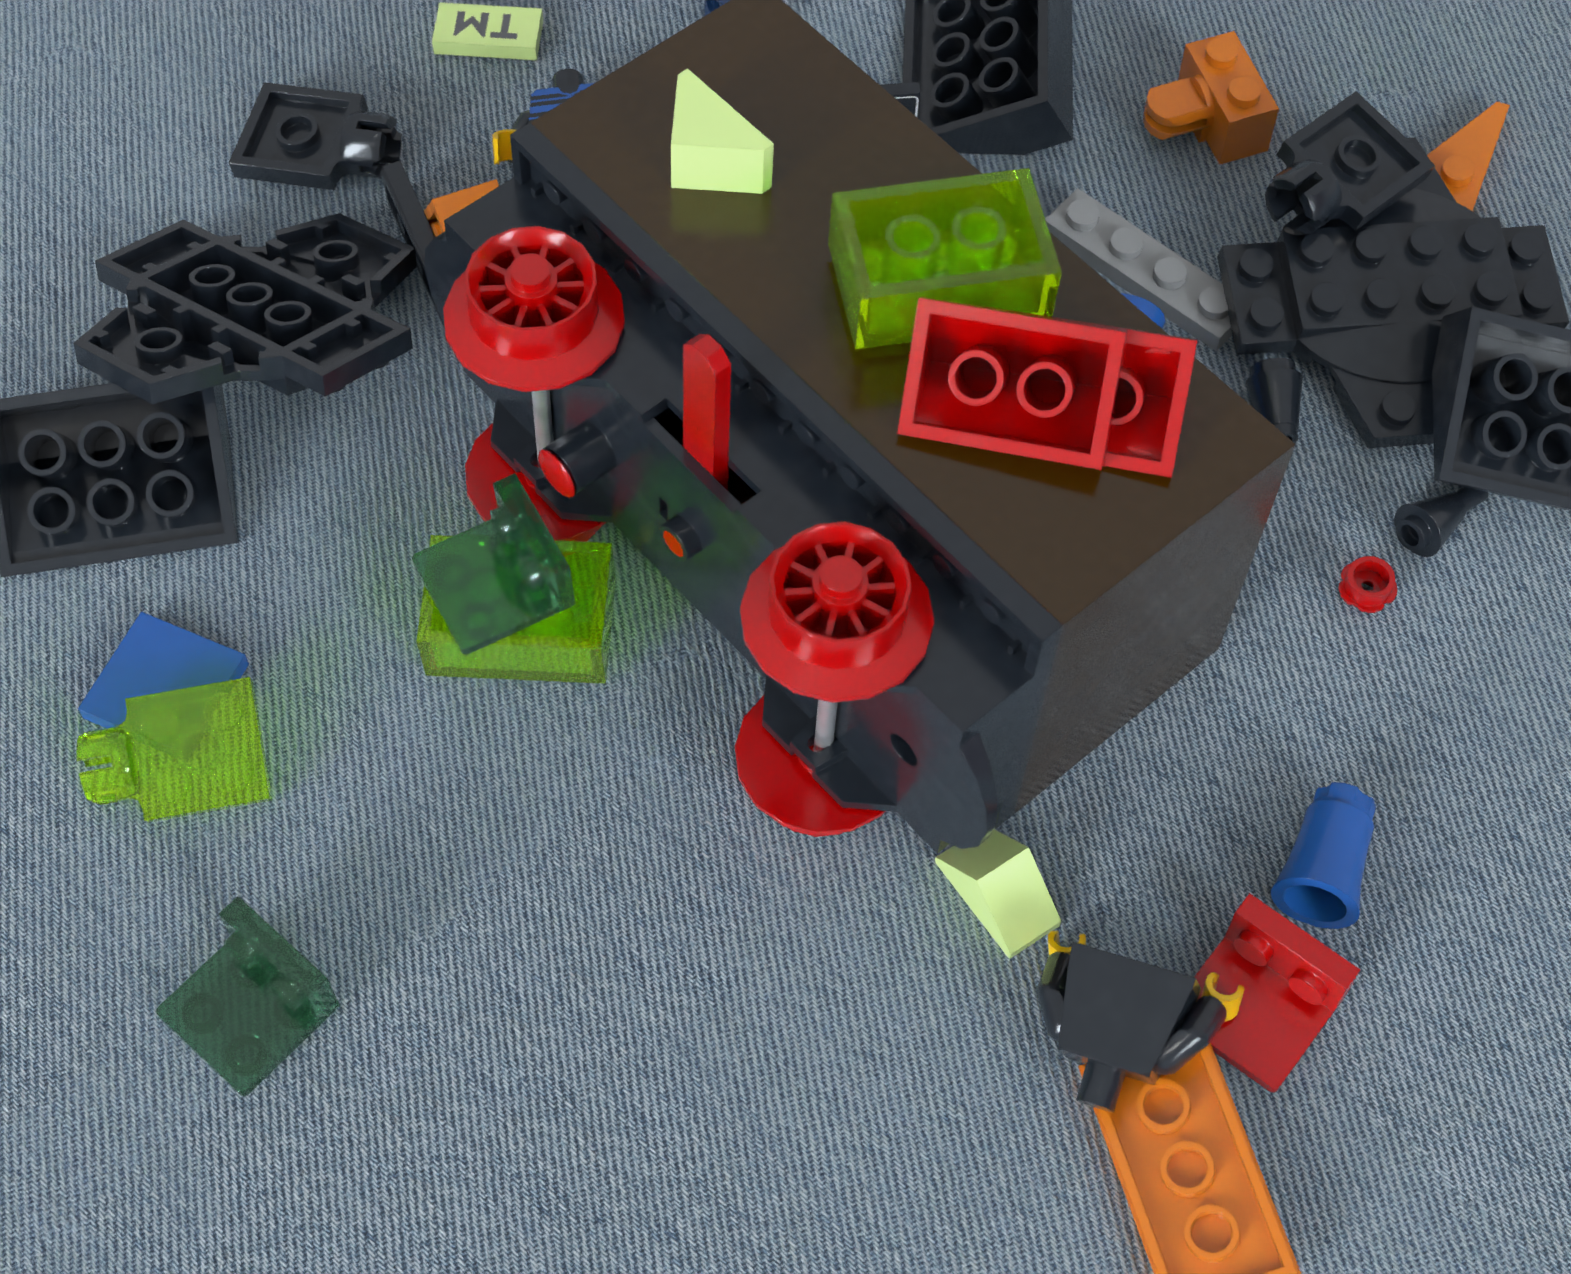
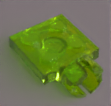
(180, 752)

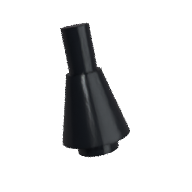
(1430, 522)

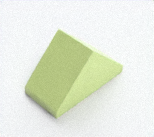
(715, 144)
(1002, 890)

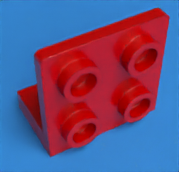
(1288, 992)

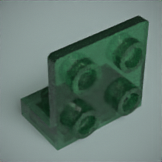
(497, 572)
(249, 1001)

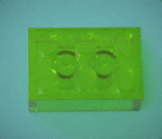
(941, 240)
(559, 648)

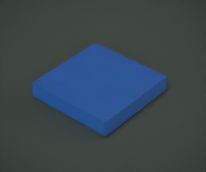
(157, 660)

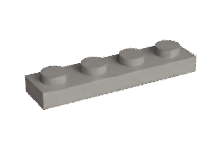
(1143, 267)

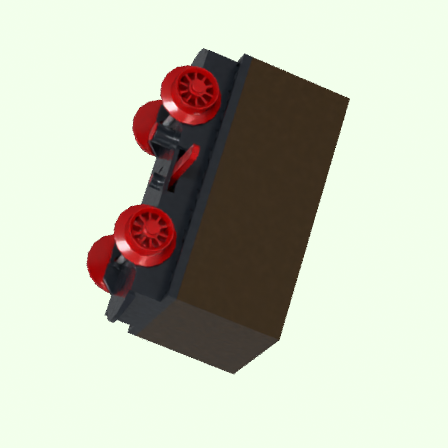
(686, 368)

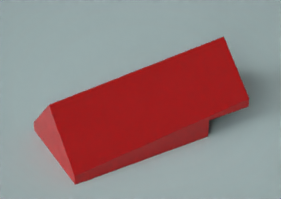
(1046, 387)

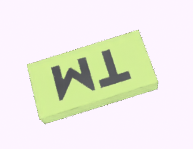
(487, 31)

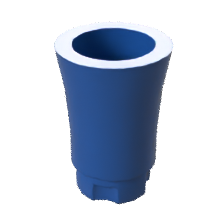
(1328, 859)

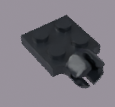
(313, 138)
(1344, 168)

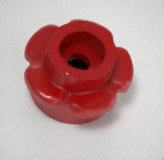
(1368, 571)

